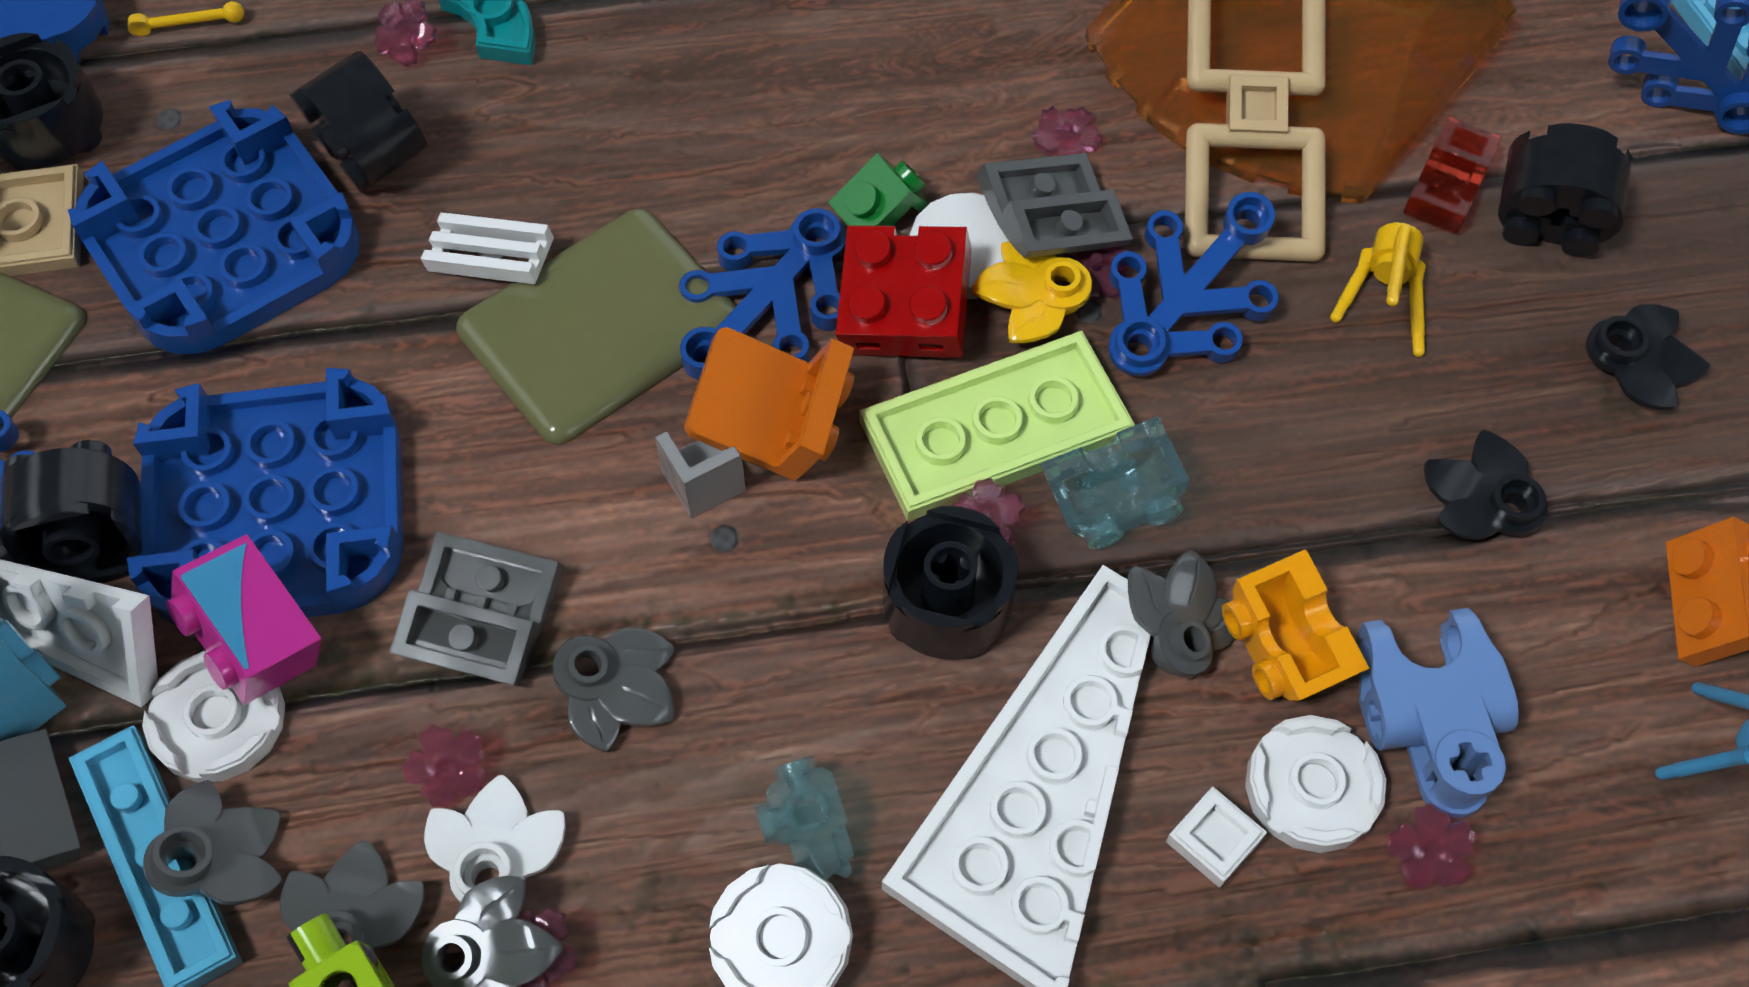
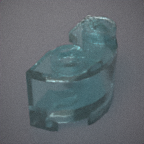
(1119, 484)

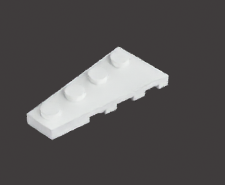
(84, 628)

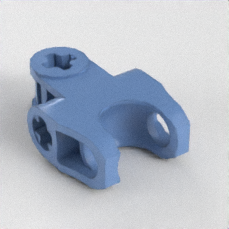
(1441, 713)

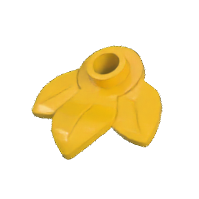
(1031, 294)

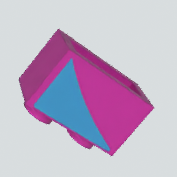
(242, 620)

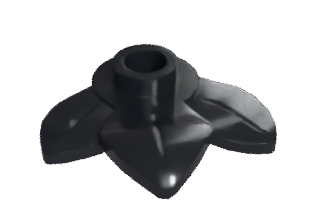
(1649, 357)
(1480, 487)

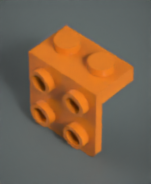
(770, 402)
(1710, 591)

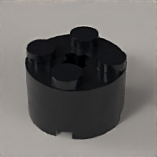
(44, 103)
(359, 120)
(1565, 188)
(71, 511)
(944, 617)
(42, 928)

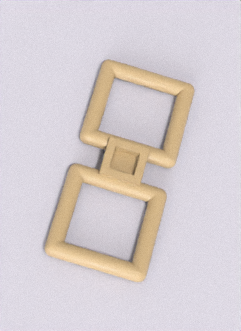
(1258, 121)

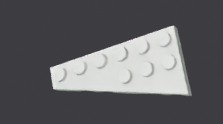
(1024, 819)

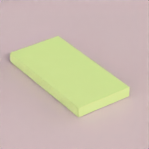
(993, 423)

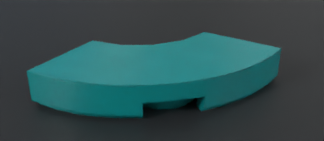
(501, 27)

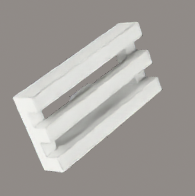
(492, 240)

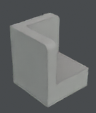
(700, 473)

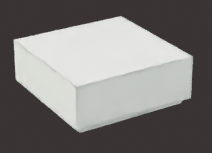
(1216, 837)

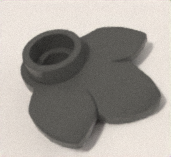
(1180, 614)
(623, 689)
(221, 844)
(356, 899)
(495, 942)

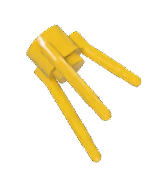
(1394, 262)

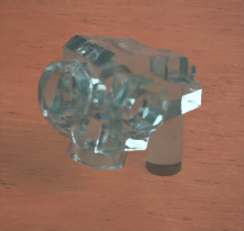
(808, 816)

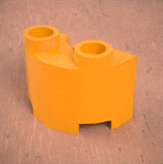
(1290, 630)

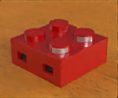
(904, 291)

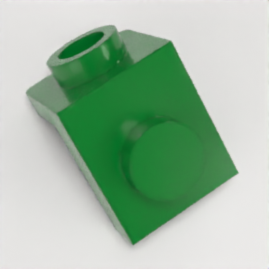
(880, 194)

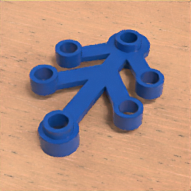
(1695, 60)
(770, 284)
(1186, 293)

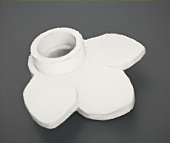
(493, 835)

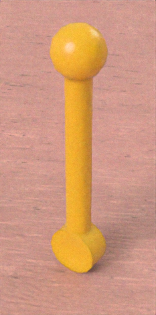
(141, 25)

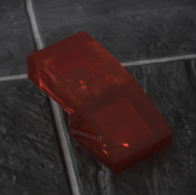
(1452, 175)

